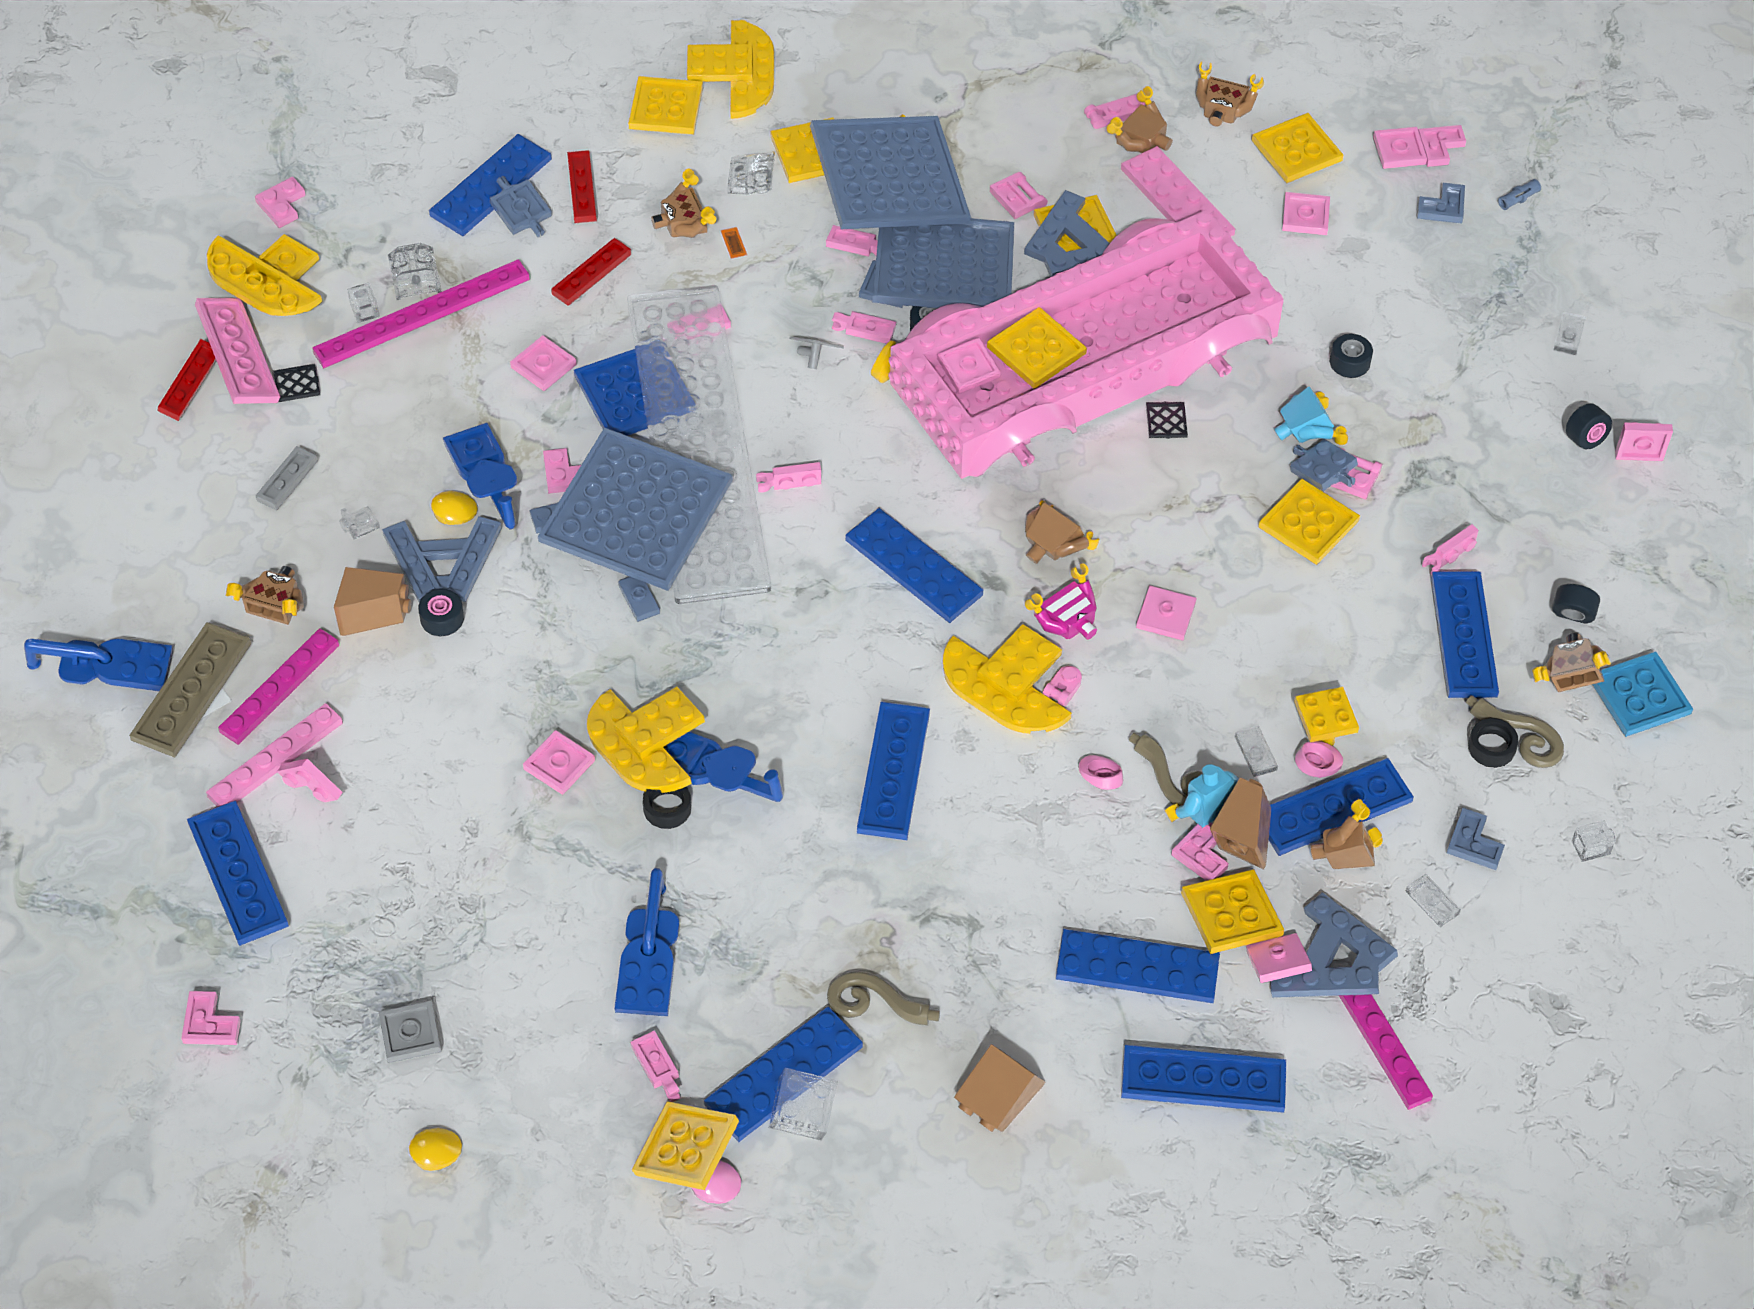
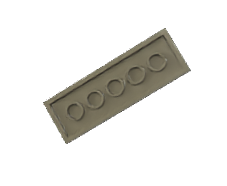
(190, 689)

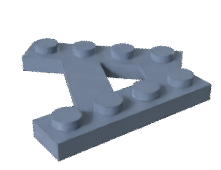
(1060, 221)
(469, 552)
(1335, 928)

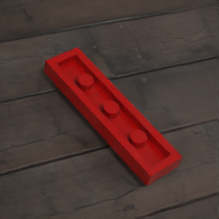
(581, 186)
(591, 271)
(188, 381)

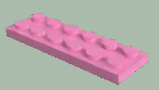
(1169, 188)
(237, 350)

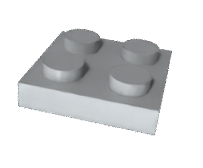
(409, 1031)

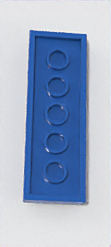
(470, 199)
(914, 565)
(1464, 635)
(893, 771)
(1327, 806)
(237, 873)
(1138, 966)
(812, 1049)
(1204, 1078)

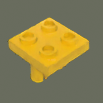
(1326, 715)

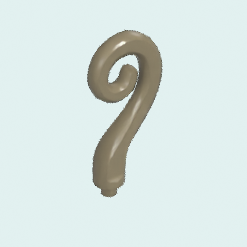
(1483, 710)
(1155, 755)
(910, 1011)

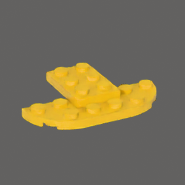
(744, 62)
(265, 281)
(1005, 681)
(636, 739)

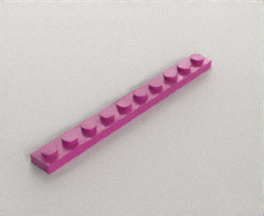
(420, 313)

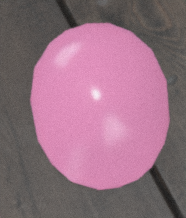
(1318, 759)
(1101, 772)
(722, 1187)

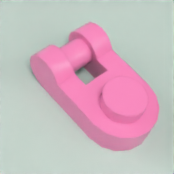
(1066, 679)

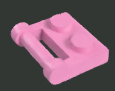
(1013, 198)
(1363, 481)

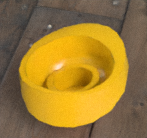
(881, 367)
(453, 507)
(435, 1148)

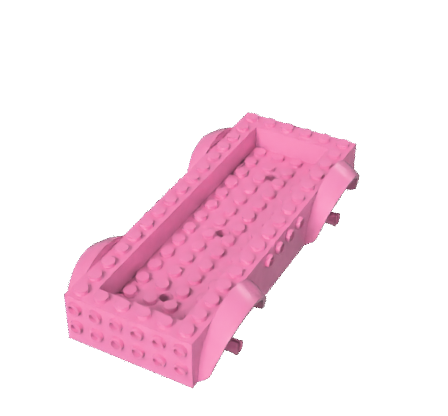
(1121, 309)

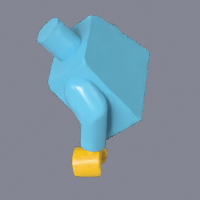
(1308, 420)
(1205, 796)

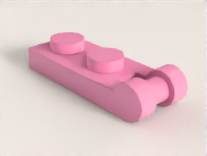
(1104, 113)

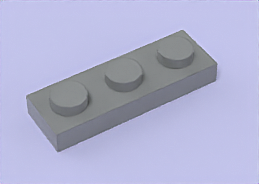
(286, 478)

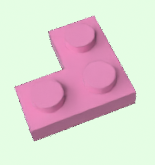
(1438, 140)
(277, 201)
(558, 471)
(305, 773)
(1196, 853)
(203, 1026)

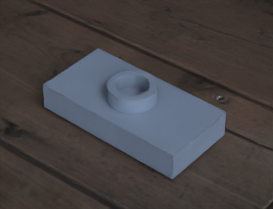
(639, 598)

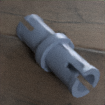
(1529, 189)

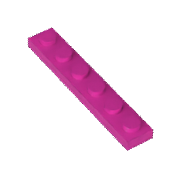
(278, 686)
(1388, 1049)

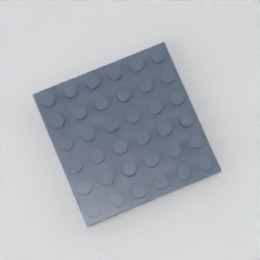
(889, 172)
(944, 264)
(635, 509)

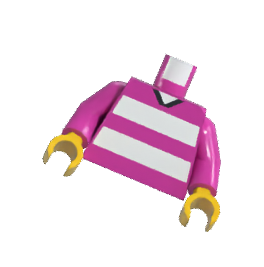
(1069, 610)

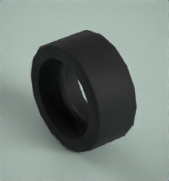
(1487, 757)
(667, 820)

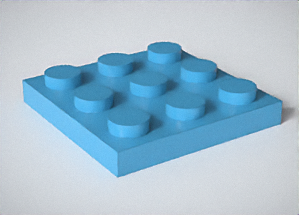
(1642, 694)

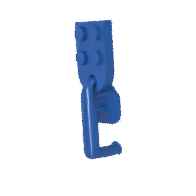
(483, 467)
(113, 662)
(721, 767)
(648, 960)

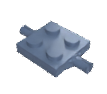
(520, 206)
(1324, 465)

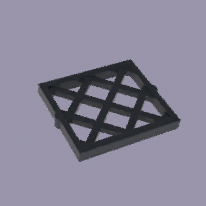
(281, 372)
(1167, 433)

